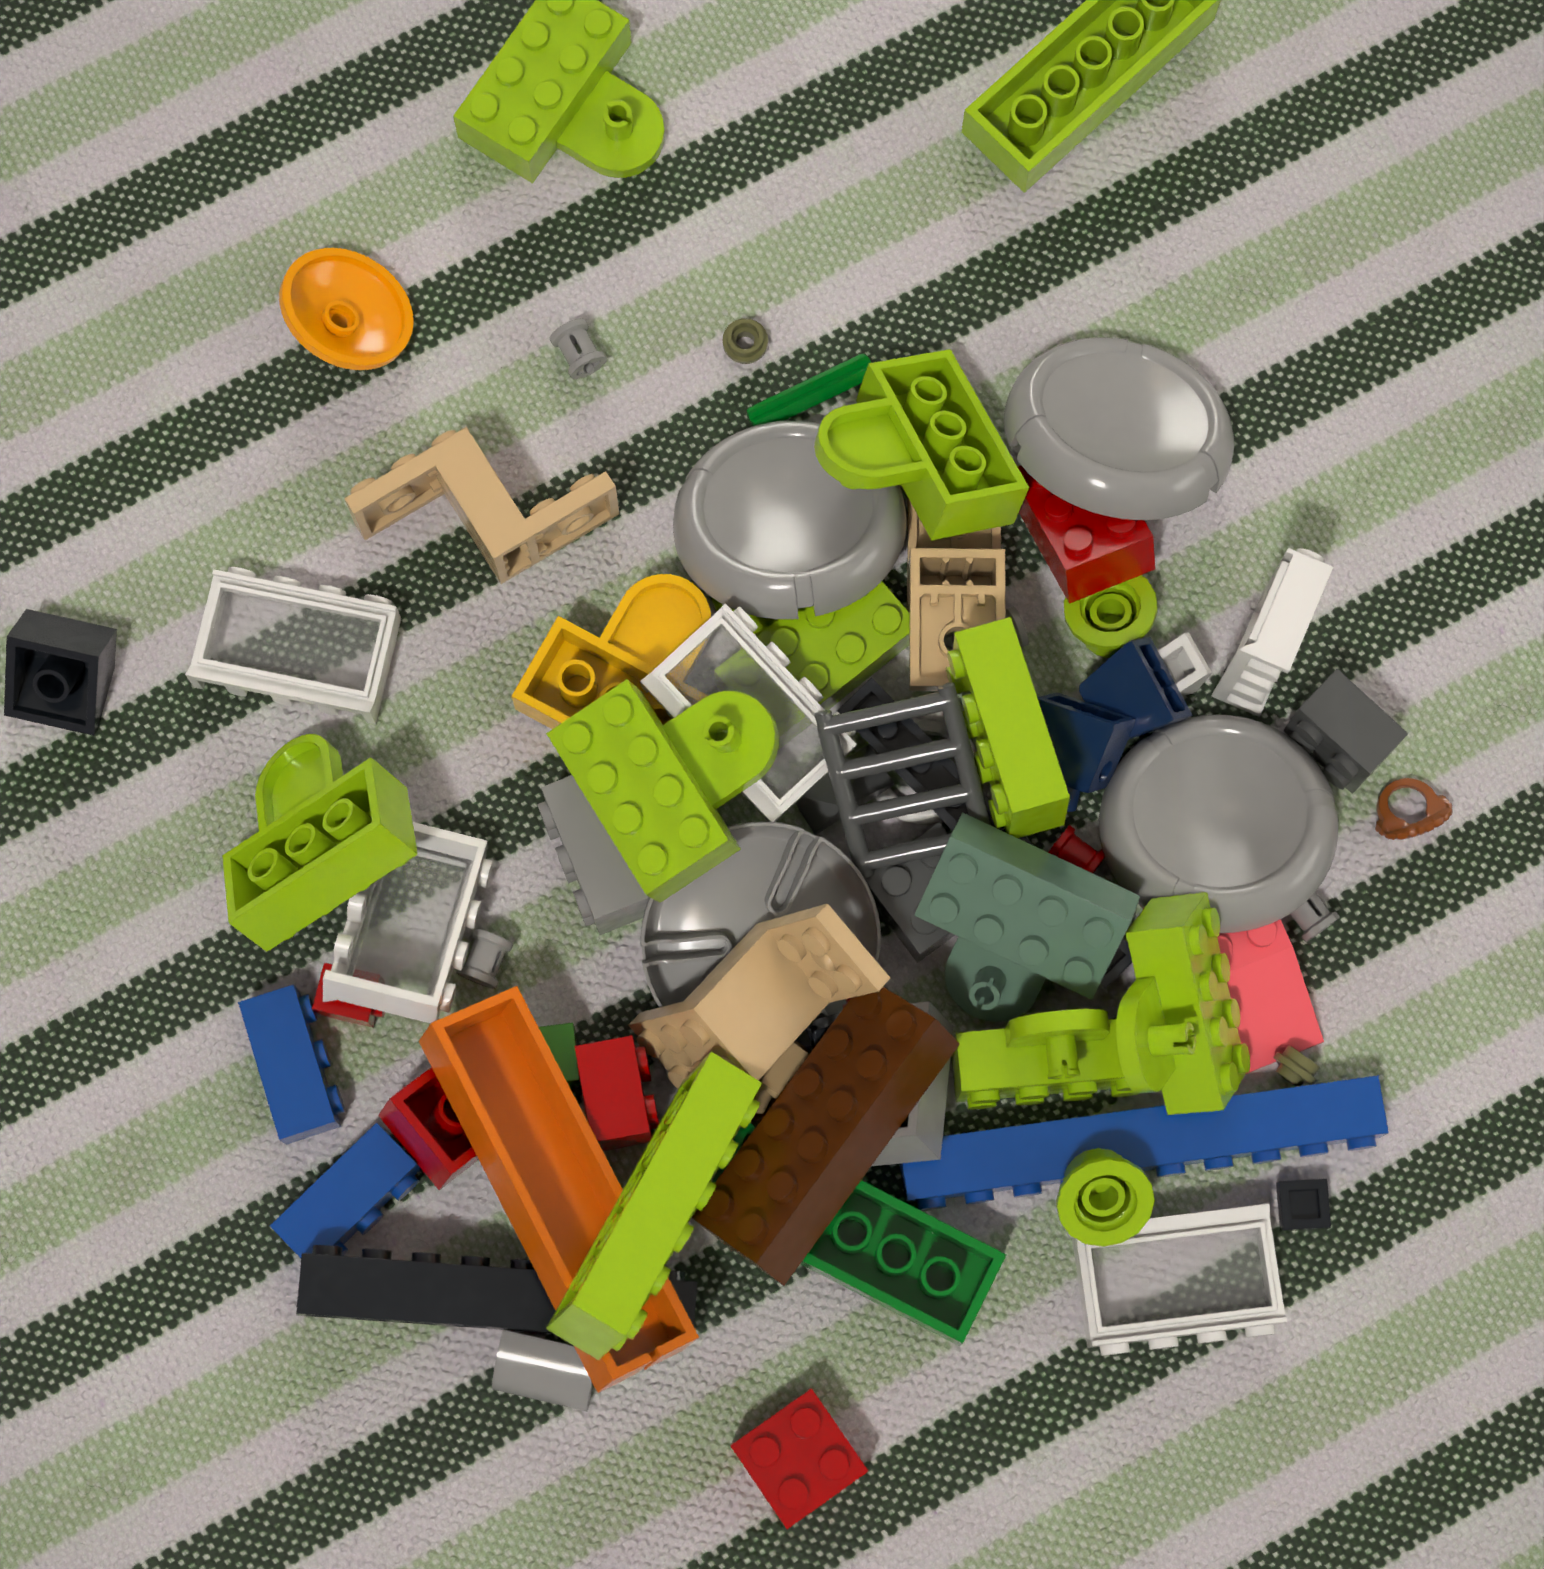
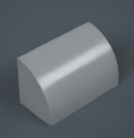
(541, 1371)

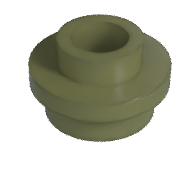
(745, 328)
(1296, 1067)

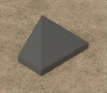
(820, 805)

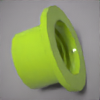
(1113, 616)
(1104, 1198)

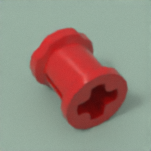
(1076, 851)

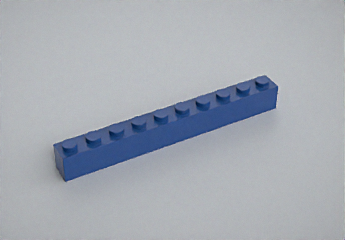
(1250, 1125)

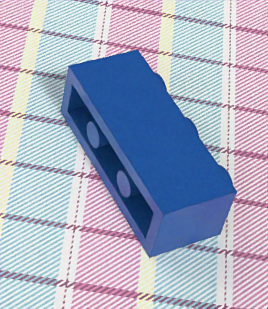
(292, 1063)
(349, 1194)

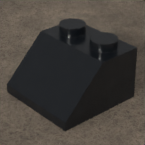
(58, 671)

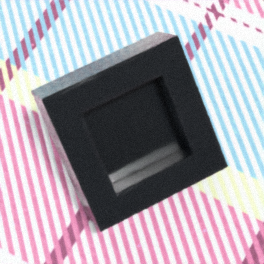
(1303, 1205)

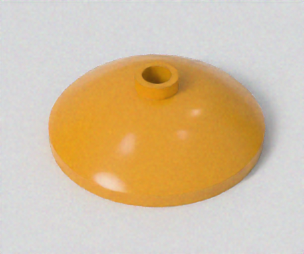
(346, 308)

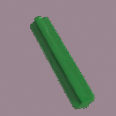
(810, 392)

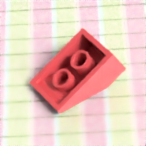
(1269, 993)

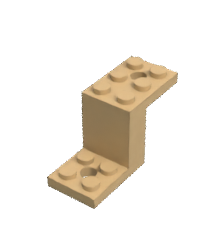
(482, 503)
(762, 995)

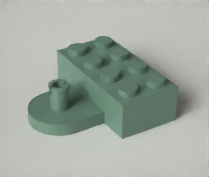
(1020, 921)

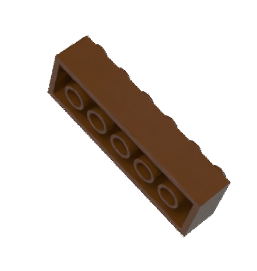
(826, 1131)

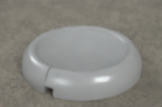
(1120, 429)
(777, 531)
(1222, 814)
(770, 877)

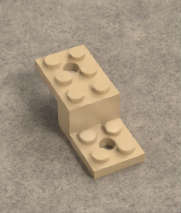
(949, 589)

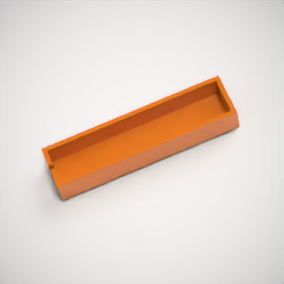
(542, 1161)

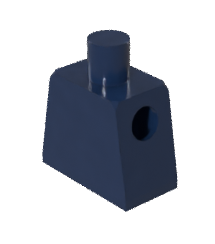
(1137, 686)
(1085, 742)

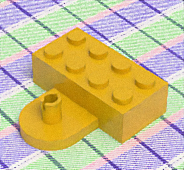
(580, 667)

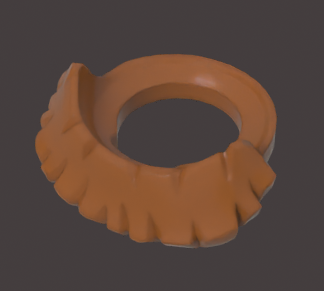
(1392, 827)

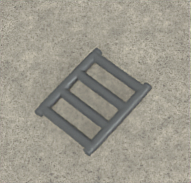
(842, 772)

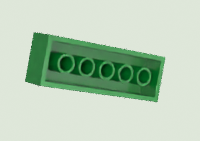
(903, 1259)

